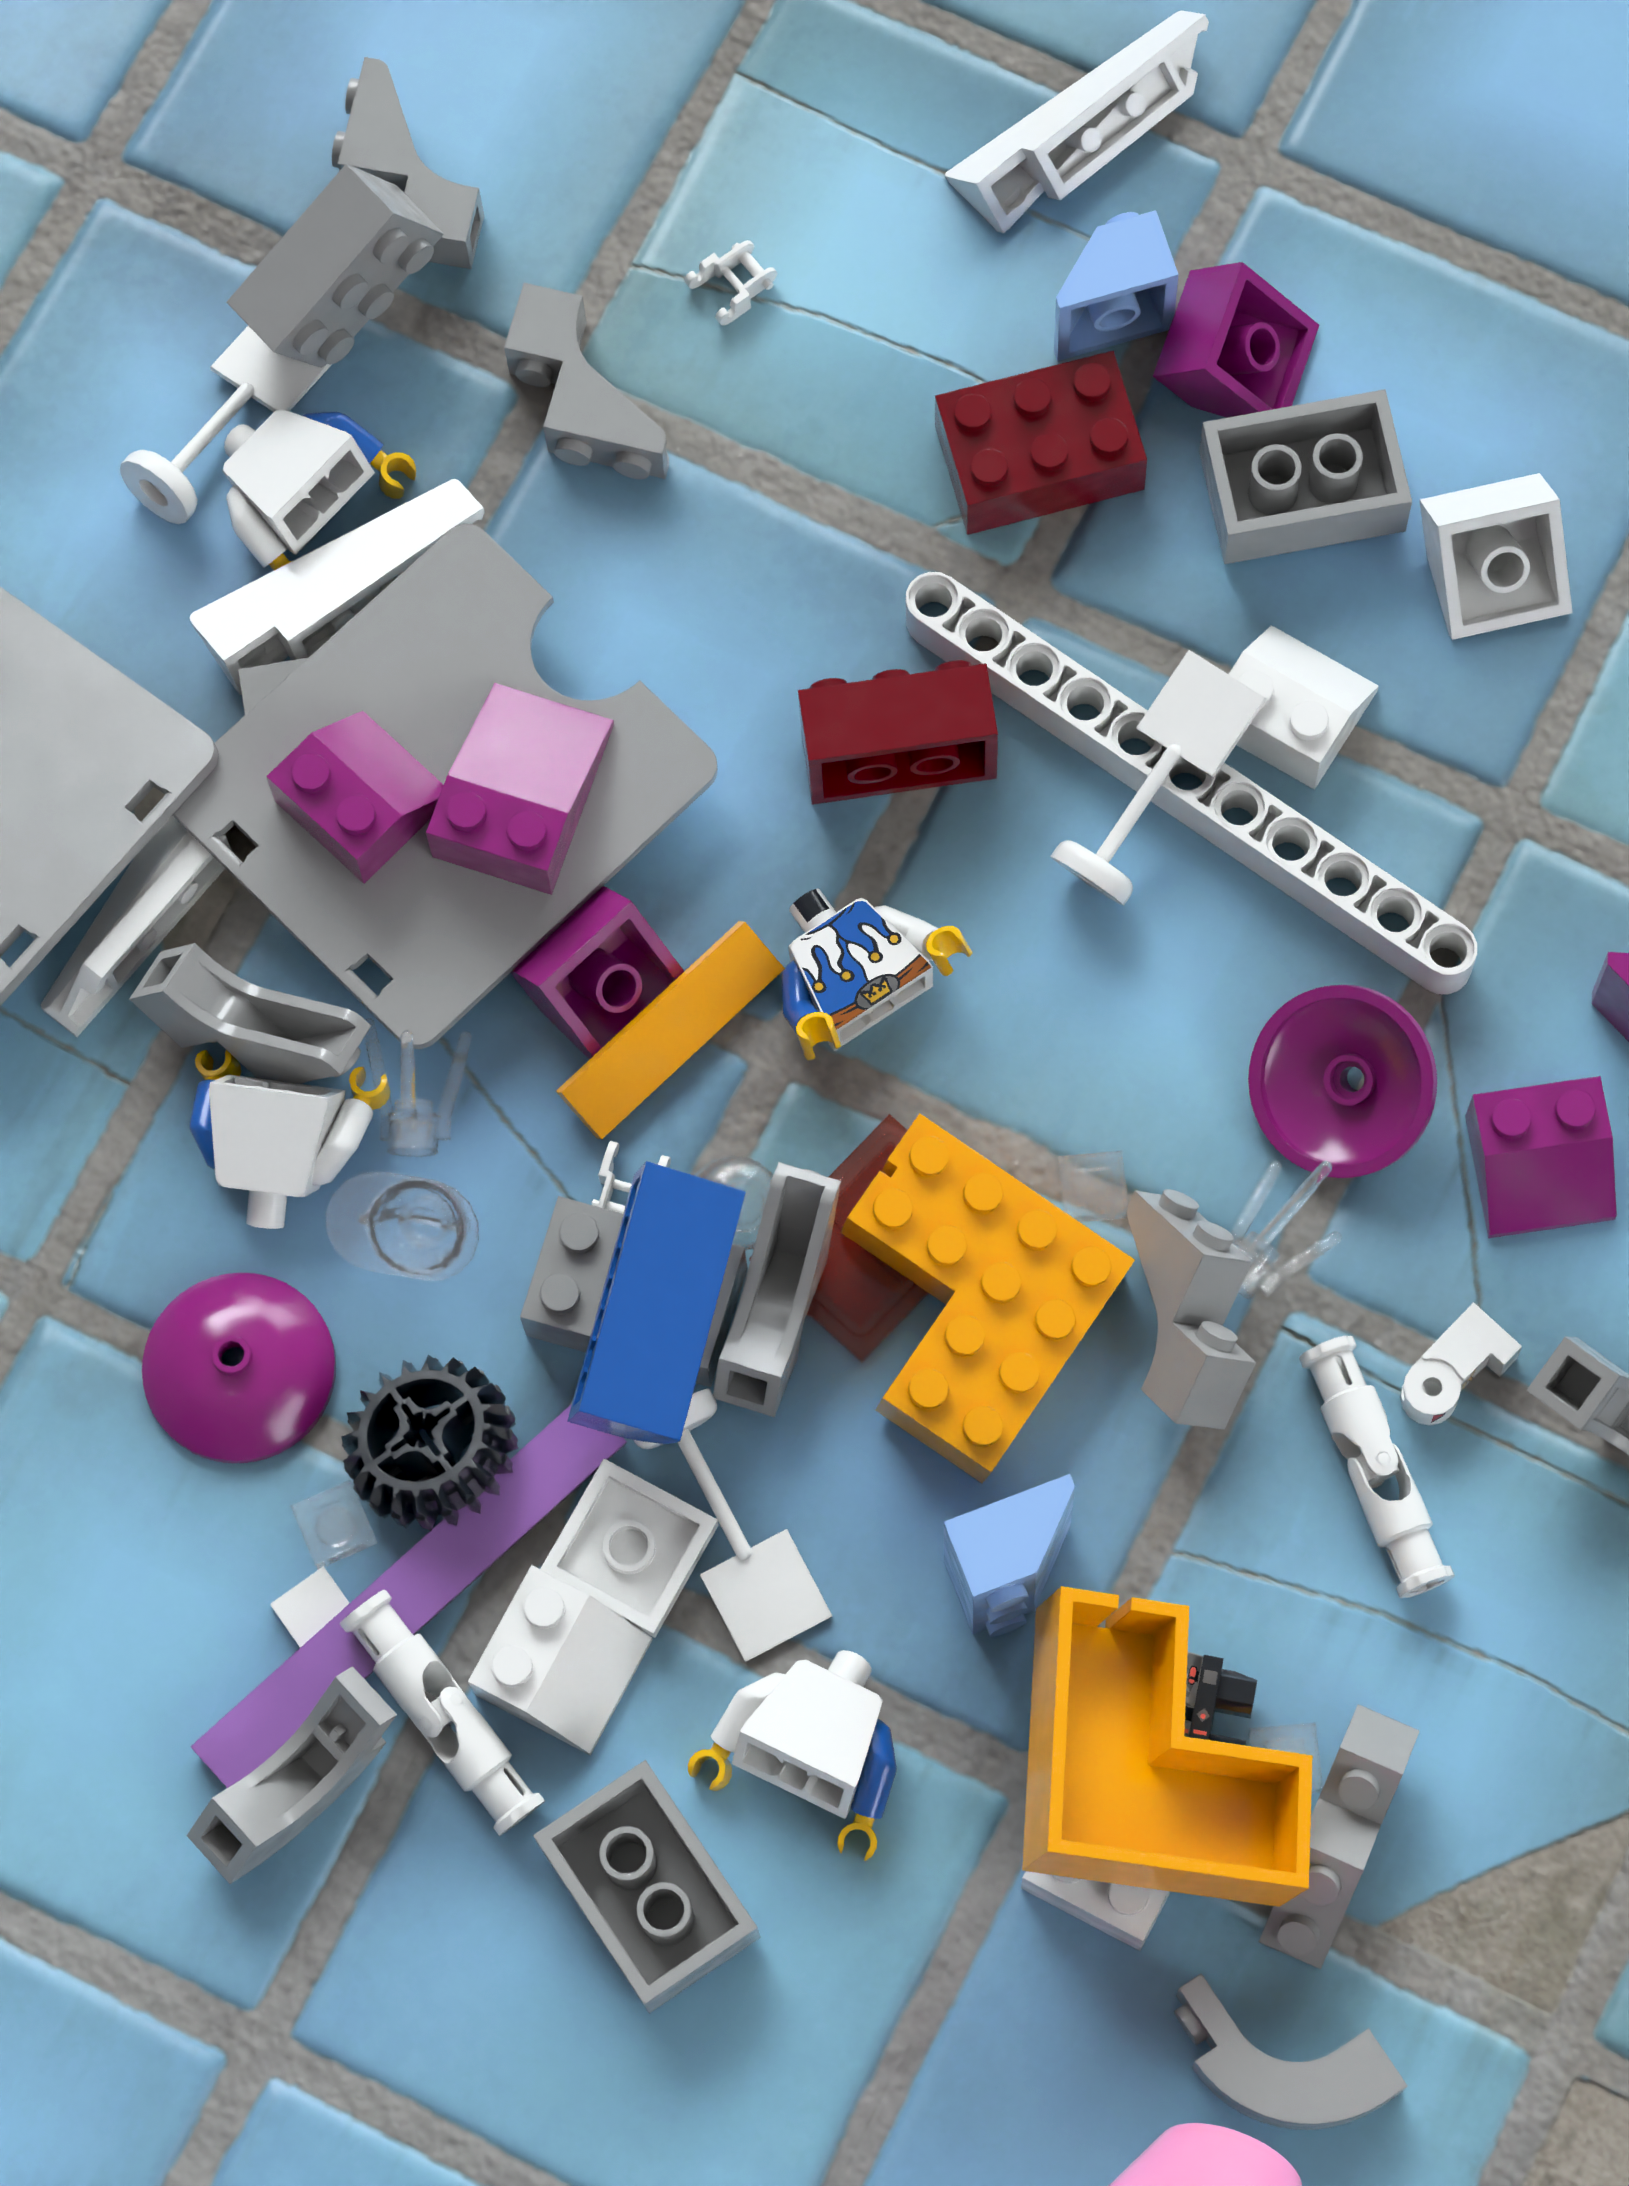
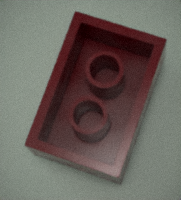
(1040, 442)
(898, 732)

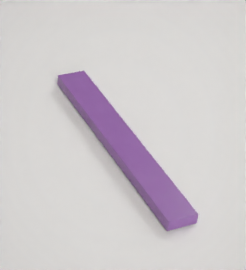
(420, 1588)

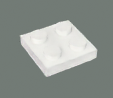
(630, 1546)

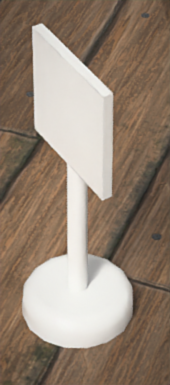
(257, 373)
(1194, 718)
(764, 1589)

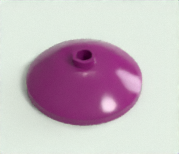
(1304, 1089)
(249, 1407)

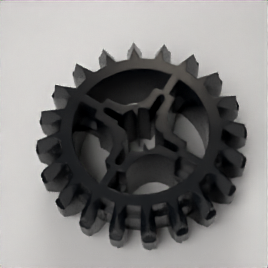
(467, 1413)

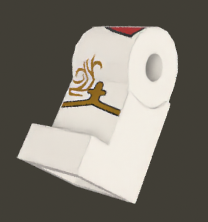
(1452, 1362)

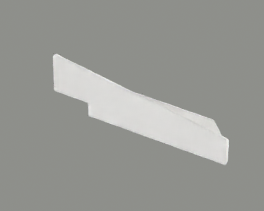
(1083, 124)
(318, 593)
(137, 916)

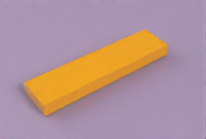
(670, 1030)

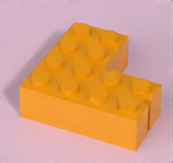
(1014, 1284)
(1122, 1788)

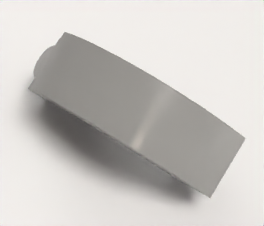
(297, 1782)
(1282, 2092)

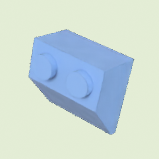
(1117, 287)

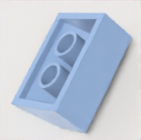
(1006, 1553)

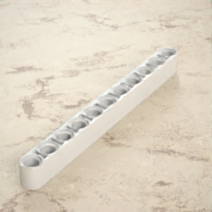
(1196, 808)

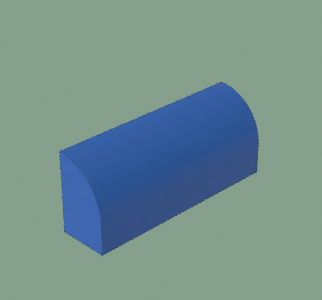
(656, 1305)

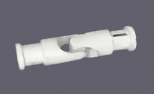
(1362, 1435)
(472, 1754)

